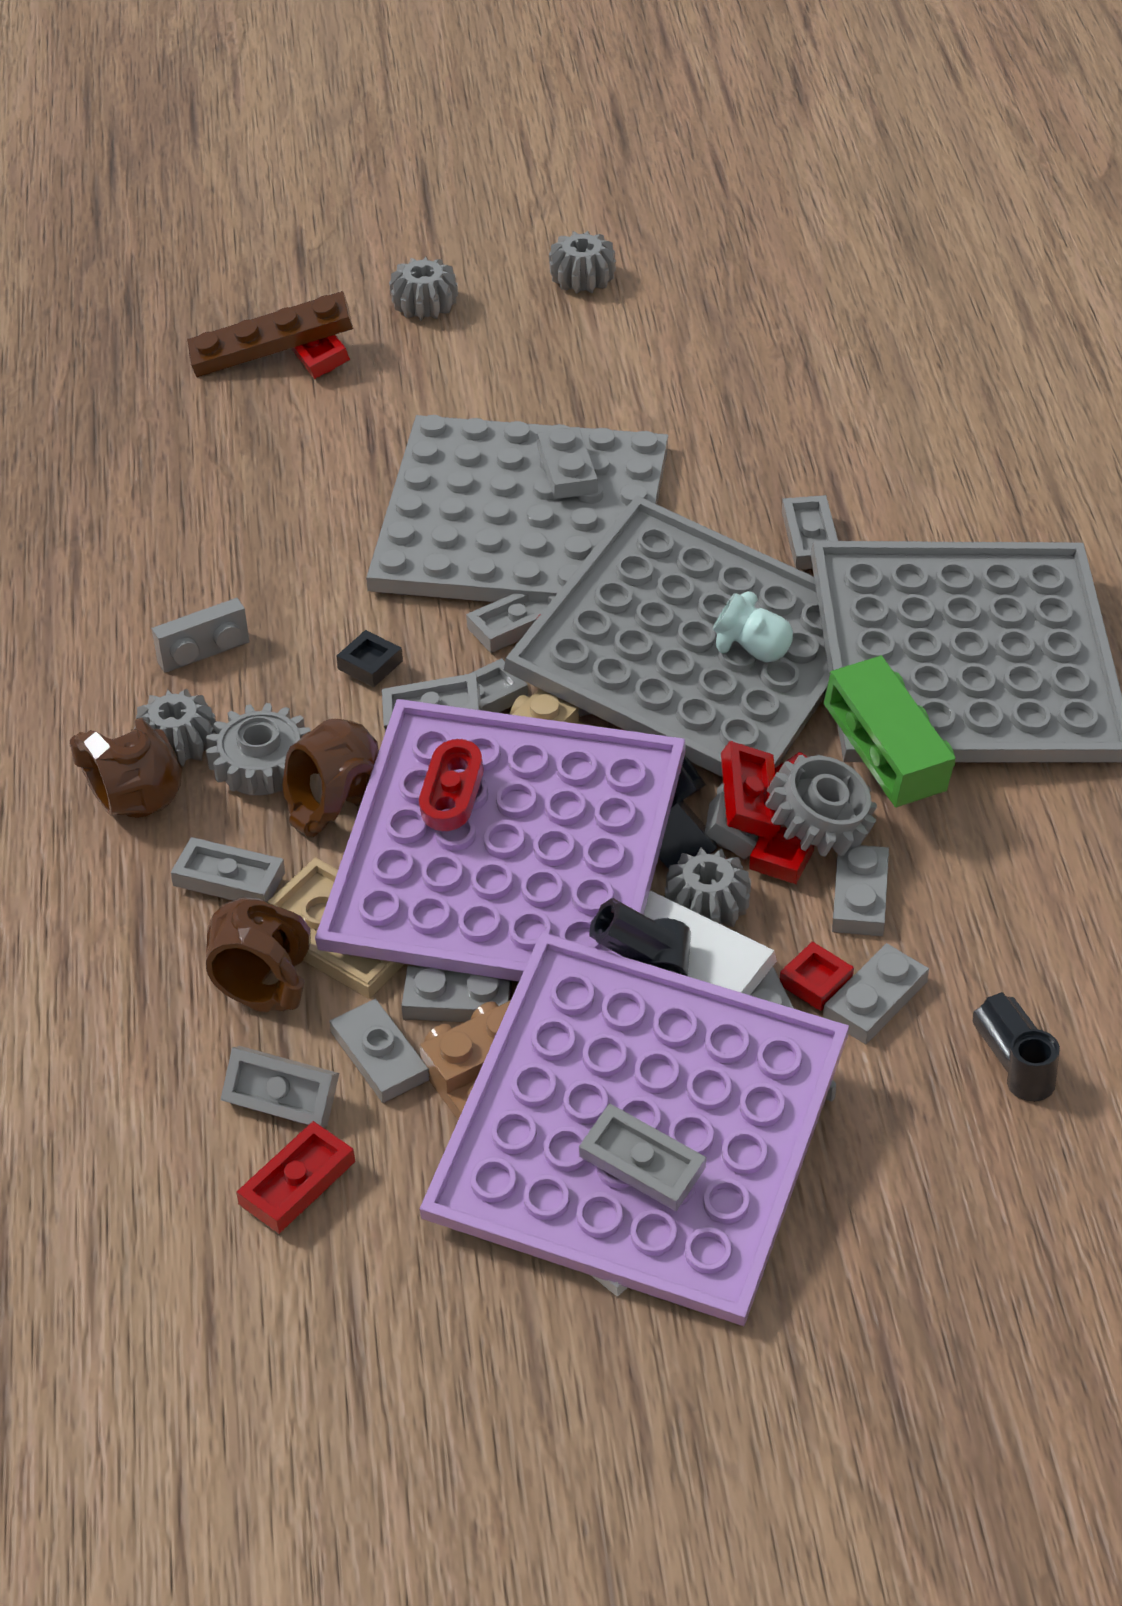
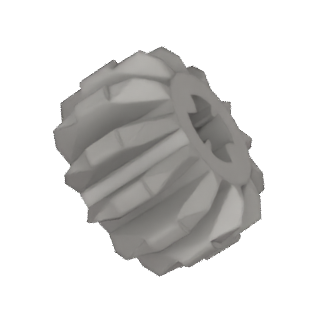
(582, 262)
(423, 288)
(184, 721)
(710, 886)

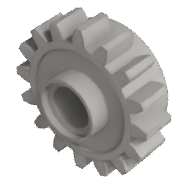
(253, 749)
(822, 803)

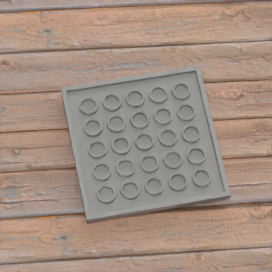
(480, 515)
(987, 639)
(640, 644)

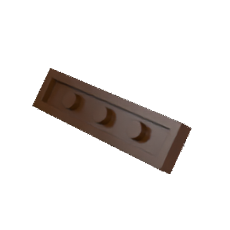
(269, 334)

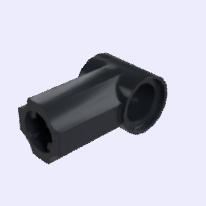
(639, 938)
(1022, 1049)

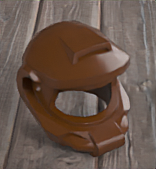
(343, 757)
(131, 772)
(247, 944)

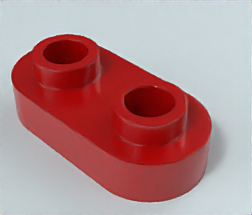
(449, 789)

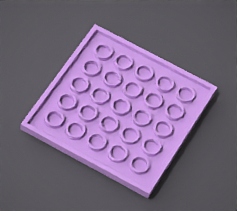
(550, 838)
(678, 1054)

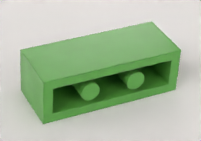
(889, 731)

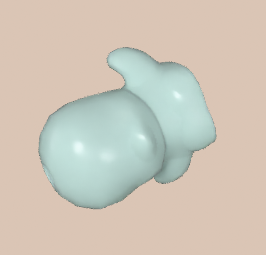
(755, 629)

